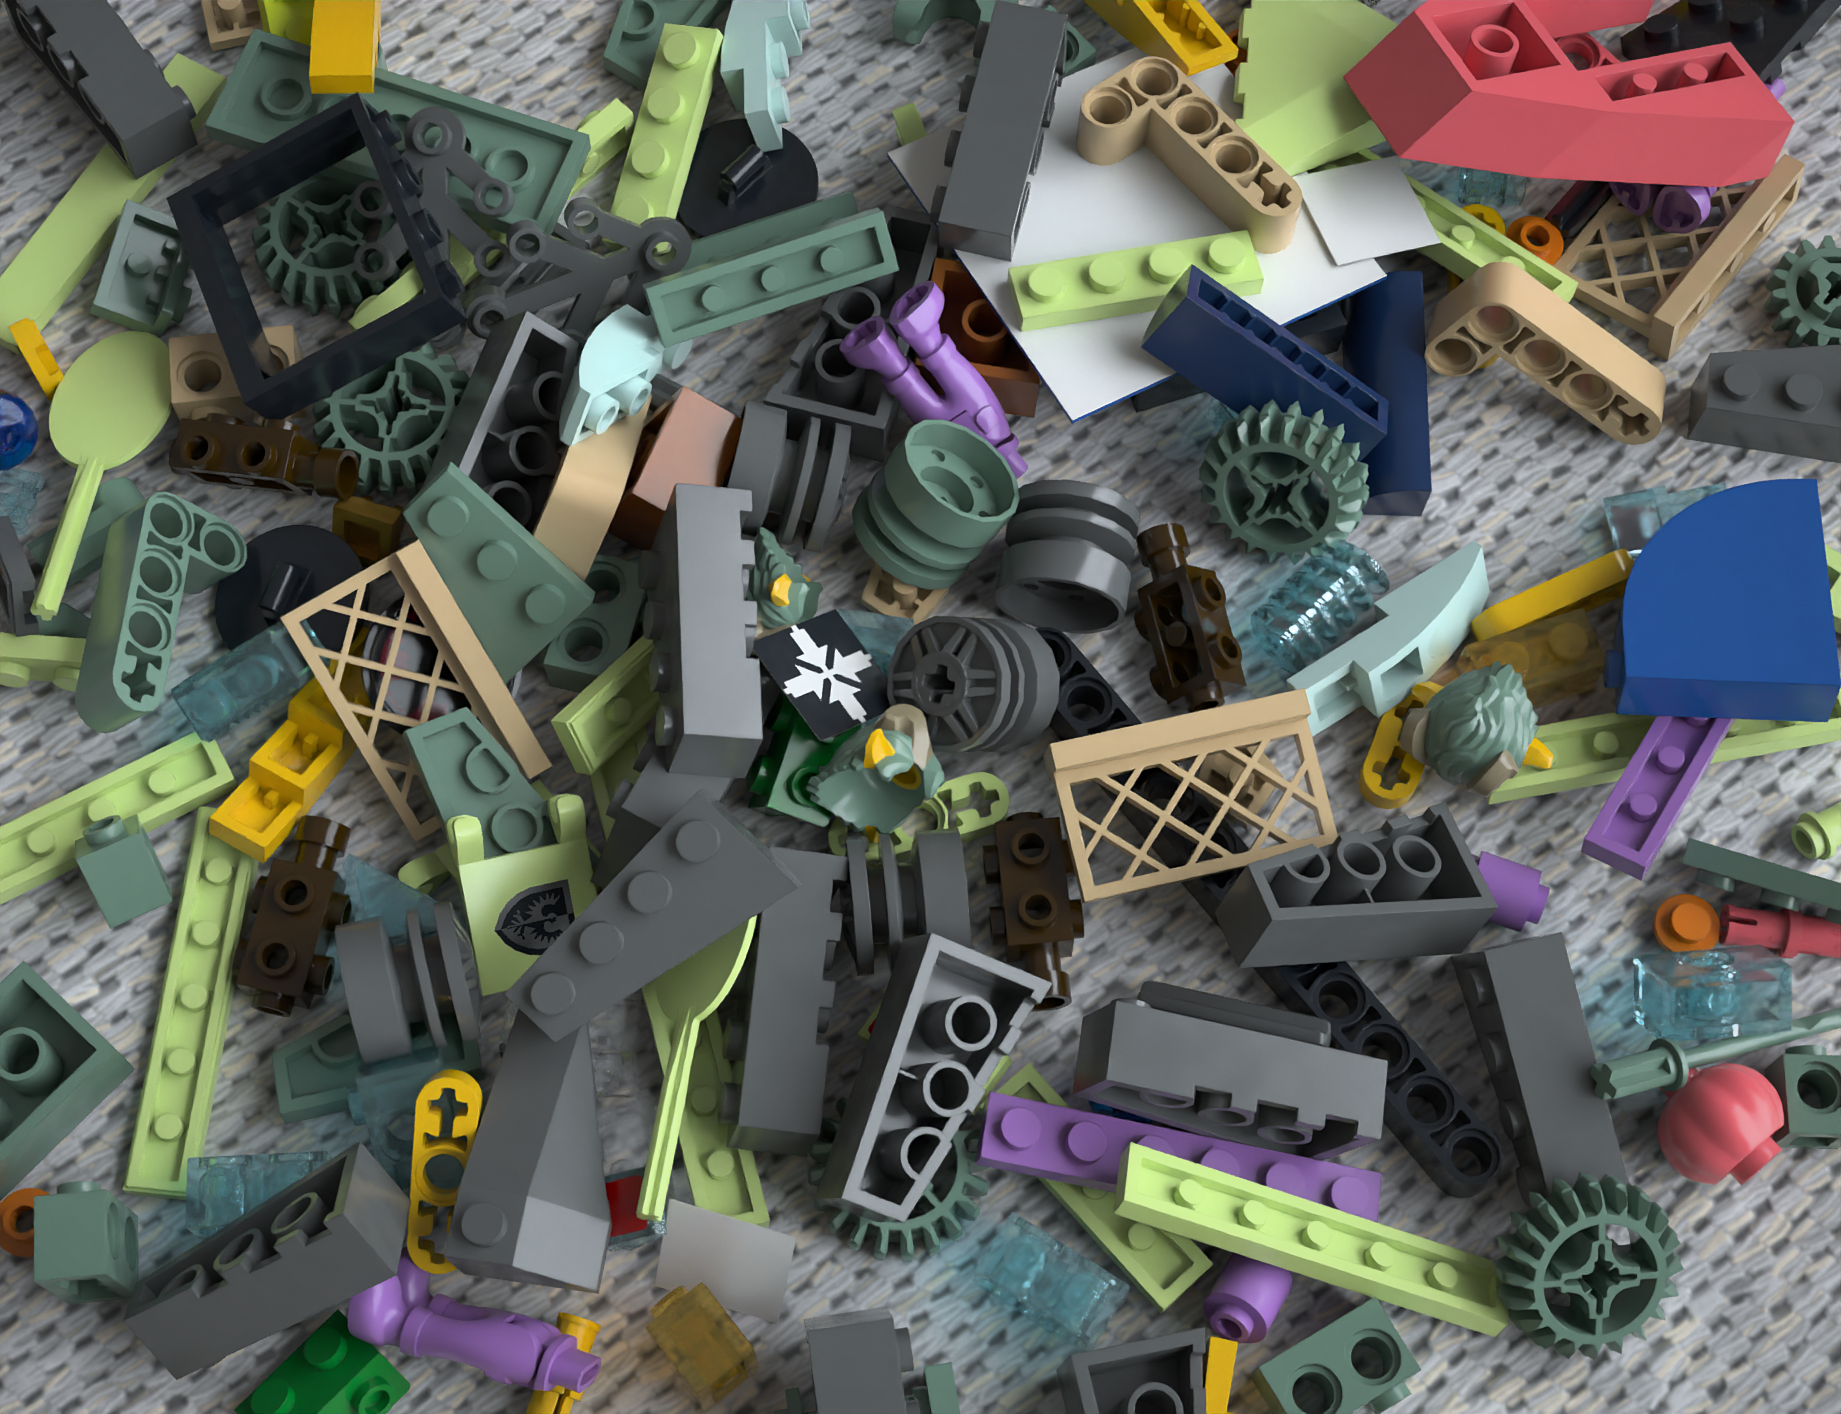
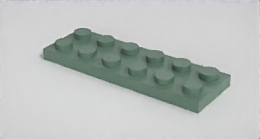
(533, 156)

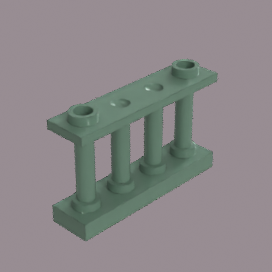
(770, 267)

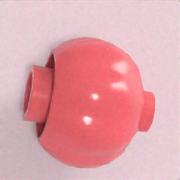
(1721, 1124)

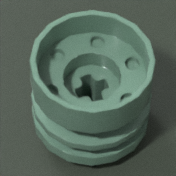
(935, 504)

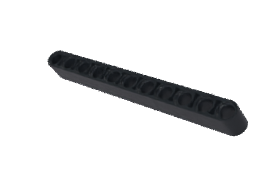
(1296, 987)

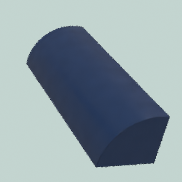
(1387, 353)
(1252, 359)

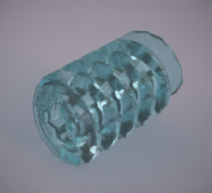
(1317, 602)

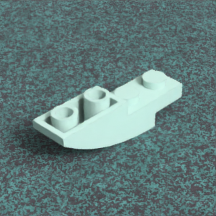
(755, 58)
(615, 373)
(1413, 638)

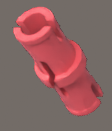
(1781, 931)

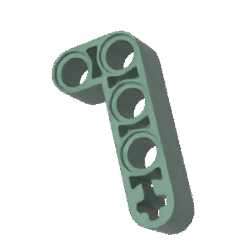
(146, 566)

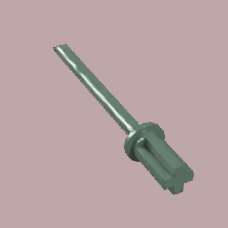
(1667, 1064)

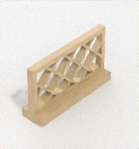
(1704, 278)
(455, 645)
(1179, 740)

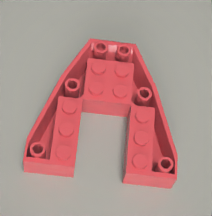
(1500, 96)

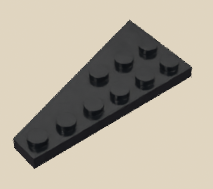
(1757, 29)

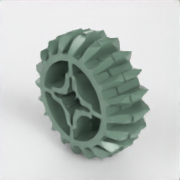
(333, 233)
(377, 402)
(1276, 450)
(937, 1213)
(1567, 1248)

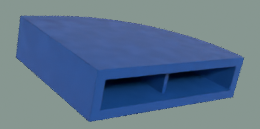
(1731, 612)

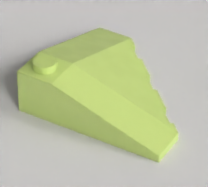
(1295, 81)

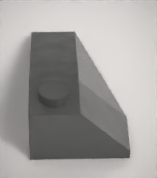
(535, 1174)

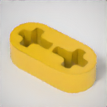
(1383, 746)

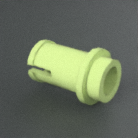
(1818, 833)

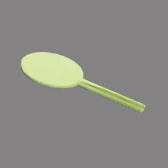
(99, 419)
(686, 997)

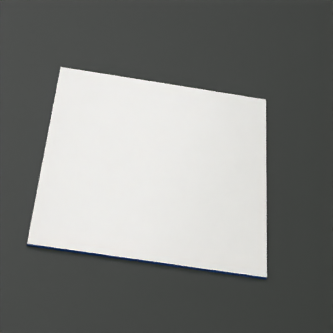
(1115, 207)

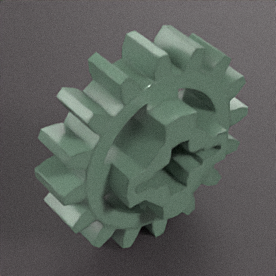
(1801, 288)

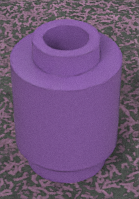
(1514, 890)
(1246, 1298)

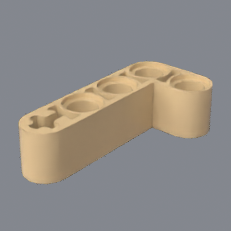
(1197, 141)
(1552, 344)
(588, 492)

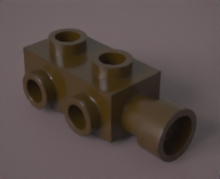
(261, 458)
(1185, 624)
(1030, 885)
(299, 928)

